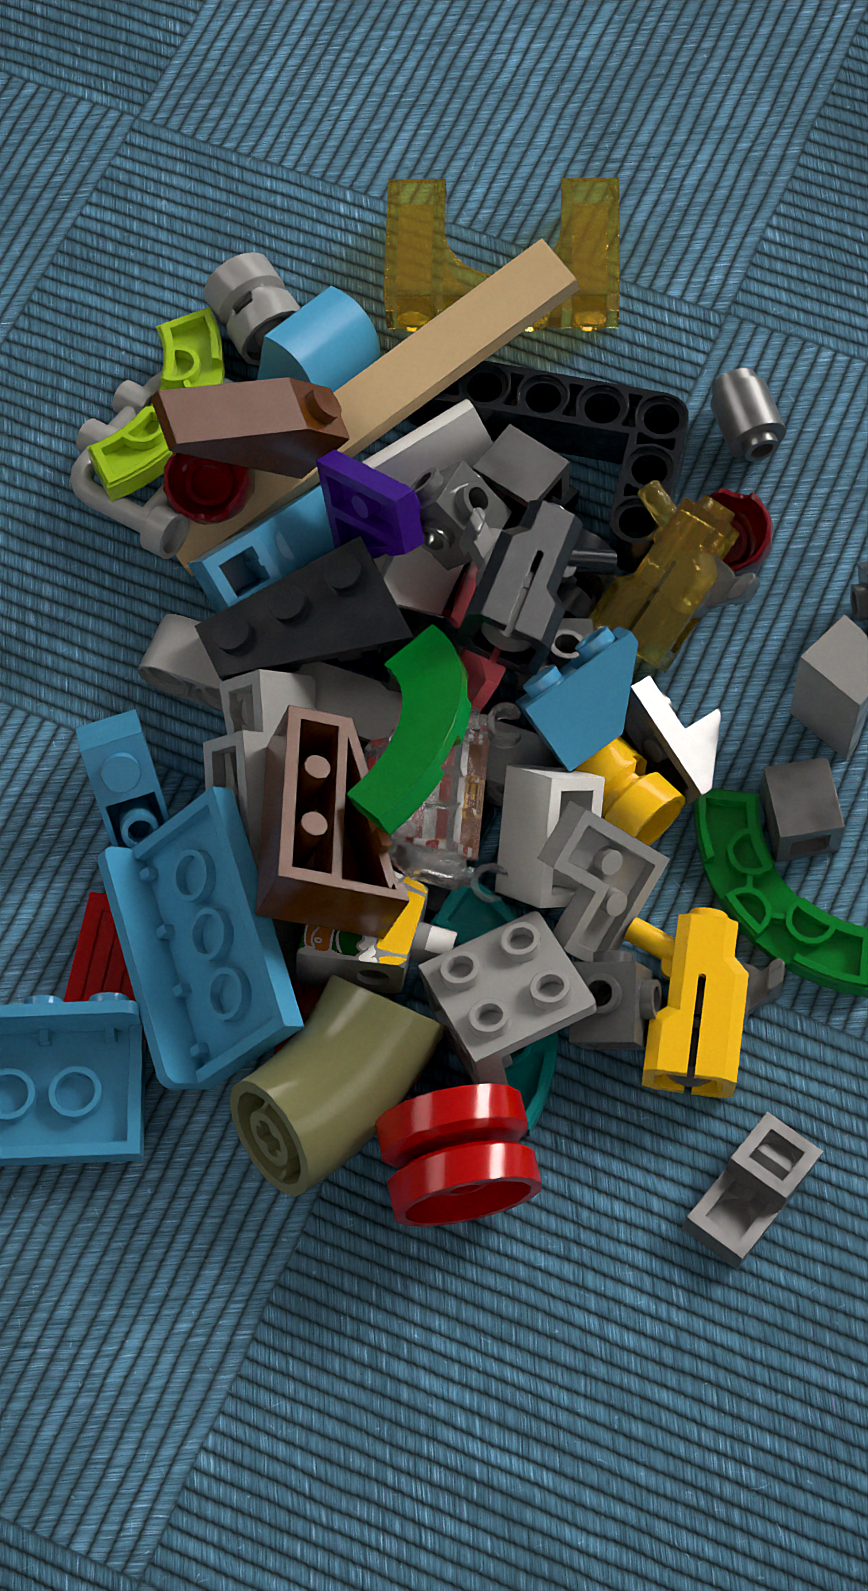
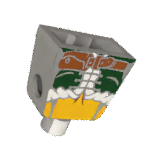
(374, 961)

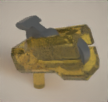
(677, 578)

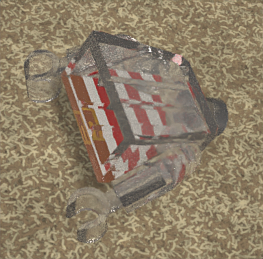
(448, 824)

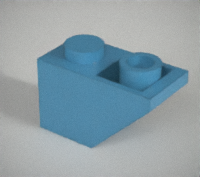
(585, 700)
(123, 778)

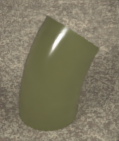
(330, 1084)

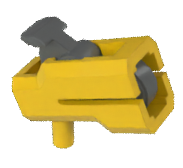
(708, 1003)

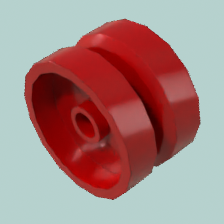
(457, 1155)

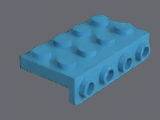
(195, 950)
(72, 1081)

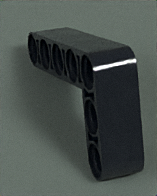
(571, 431)

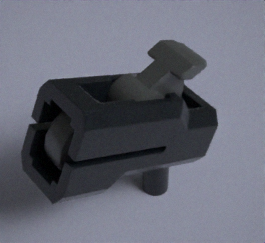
(519, 581)

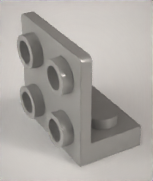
(504, 994)

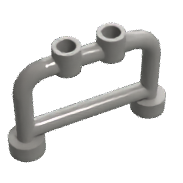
(159, 525)

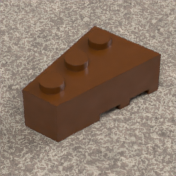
(317, 851)

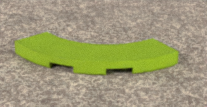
(139, 450)

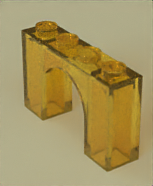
(427, 277)

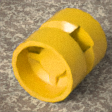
(631, 799)

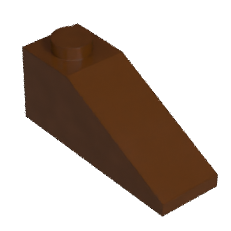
(254, 424)

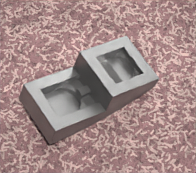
(752, 1190)

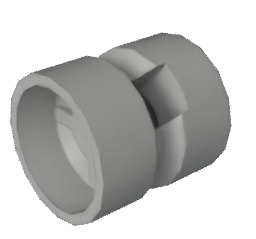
(248, 301)

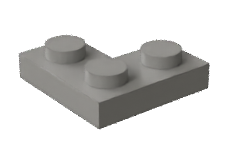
(613, 877)

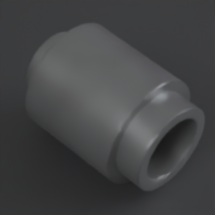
(747, 415)

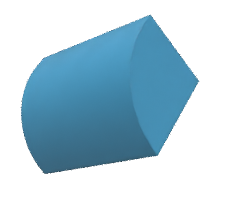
(321, 342)

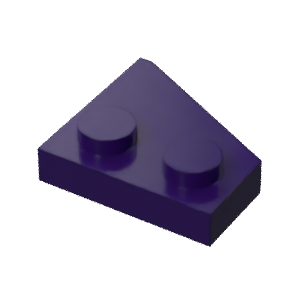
(369, 506)

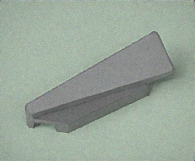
(238, 760)

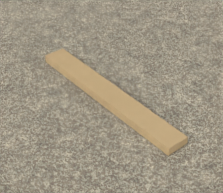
(415, 374)

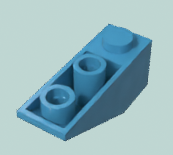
(265, 551)

